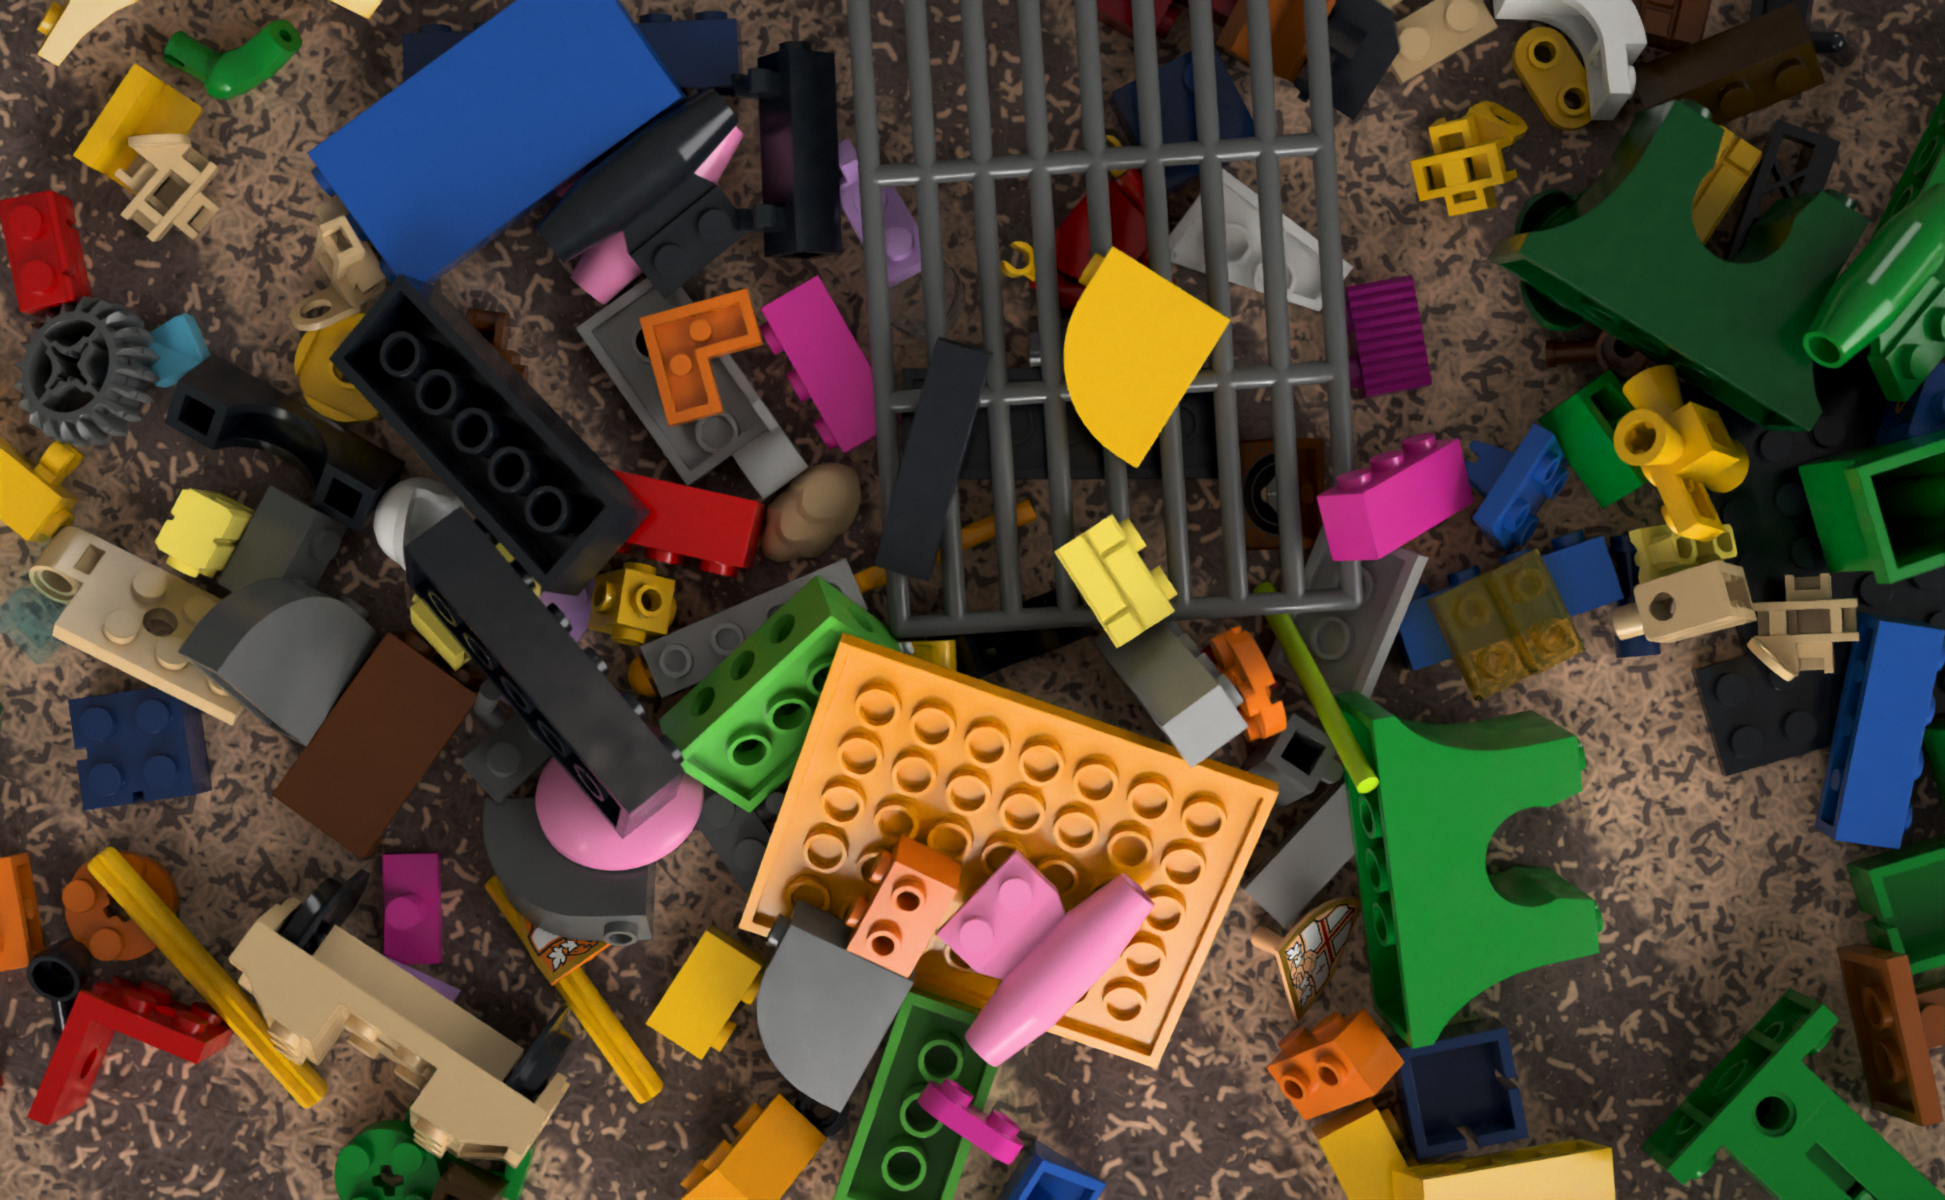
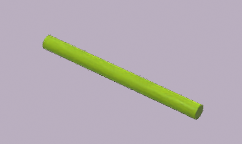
(1321, 698)

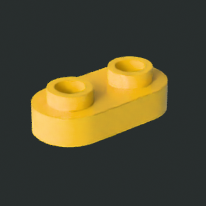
(1551, 80)

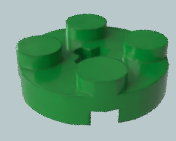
(391, 1145)

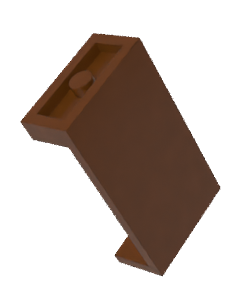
(378, 742)

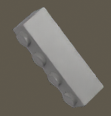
(1177, 689)

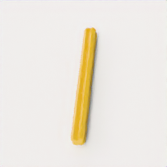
(203, 973)

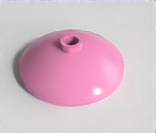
(587, 837)

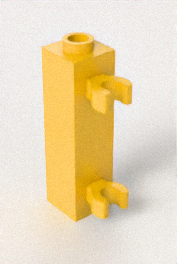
(32, 494)

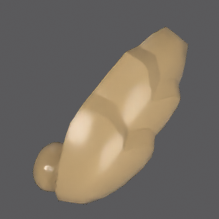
(811, 512)

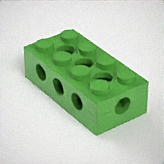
(755, 708)

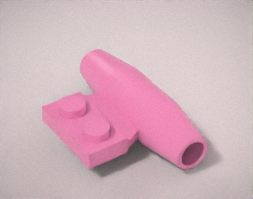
(1042, 954)

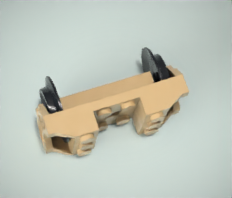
(323, 980)

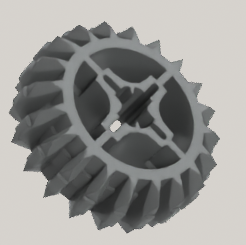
(86, 372)

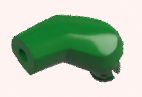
(239, 69)

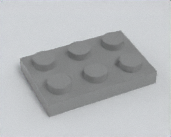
(1356, 642)

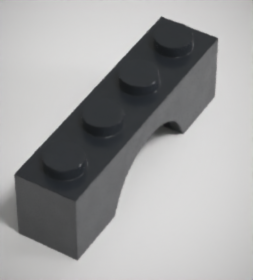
(235, 409)

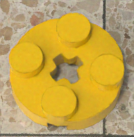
(324, 382)

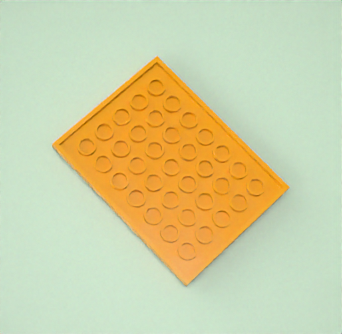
(1001, 772)

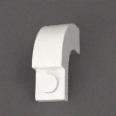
(1605, 33)

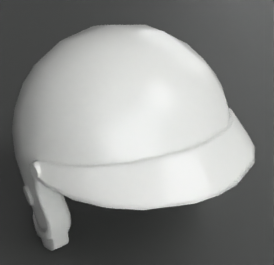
(409, 511)

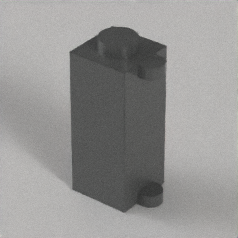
(1295, 760)

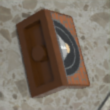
(1261, 495)

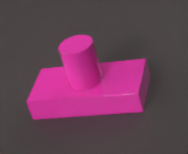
(412, 907)

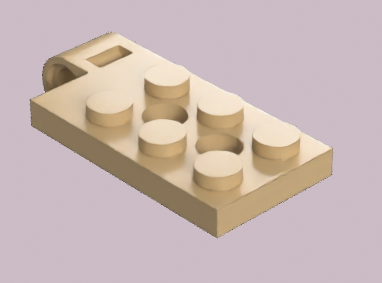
(110, 601)

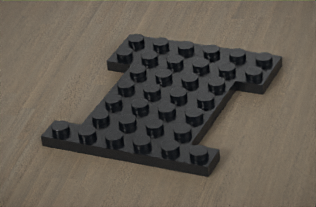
(1747, 705)

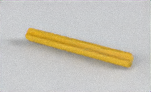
(596, 1019)

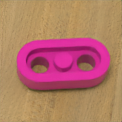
(991, 1133)

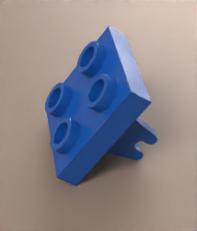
(1516, 486)

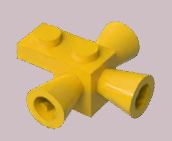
(1679, 451)

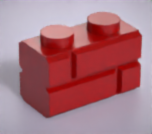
(44, 251)

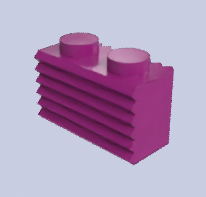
(1385, 338)

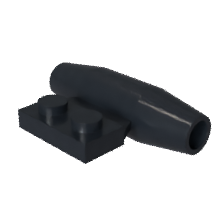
(650, 192)

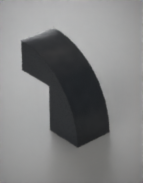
(990, 652)

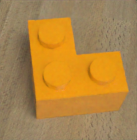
(761, 1160)

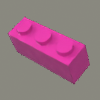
(825, 363)
(1394, 498)

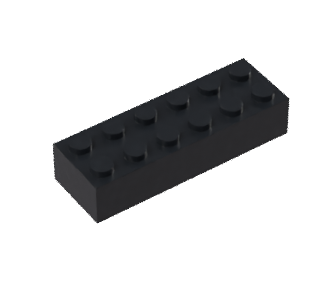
(489, 436)
(544, 671)

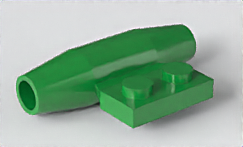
(1890, 301)

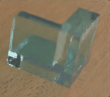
(29, 622)

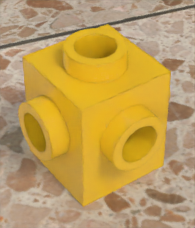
(632, 604)

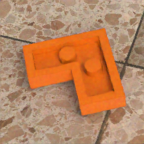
(686, 340)

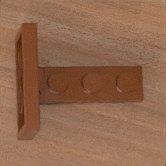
(1895, 1031)

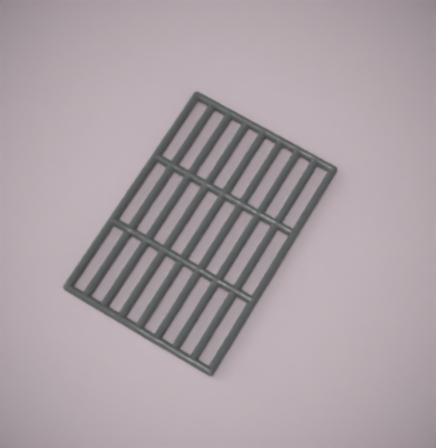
(1052, 391)

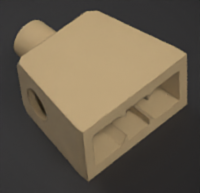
(1705, 599)

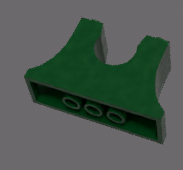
(1643, 275)

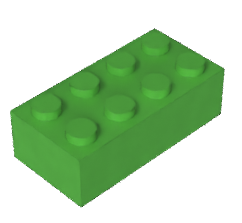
(897, 1143)

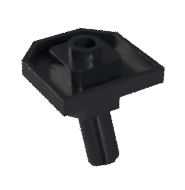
(1361, 50)

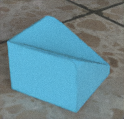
(180, 349)

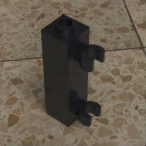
(797, 152)

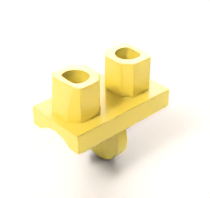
(1665, 552)

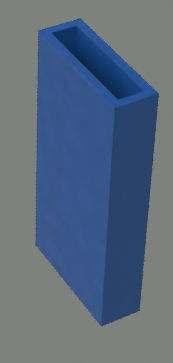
(492, 131)

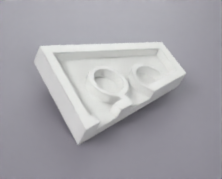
(1244, 246)

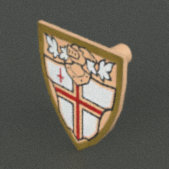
(1310, 949)

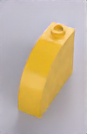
(1133, 351)

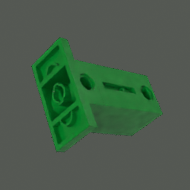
(1784, 1120)

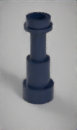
(1628, 579)

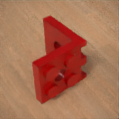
(135, 1011)

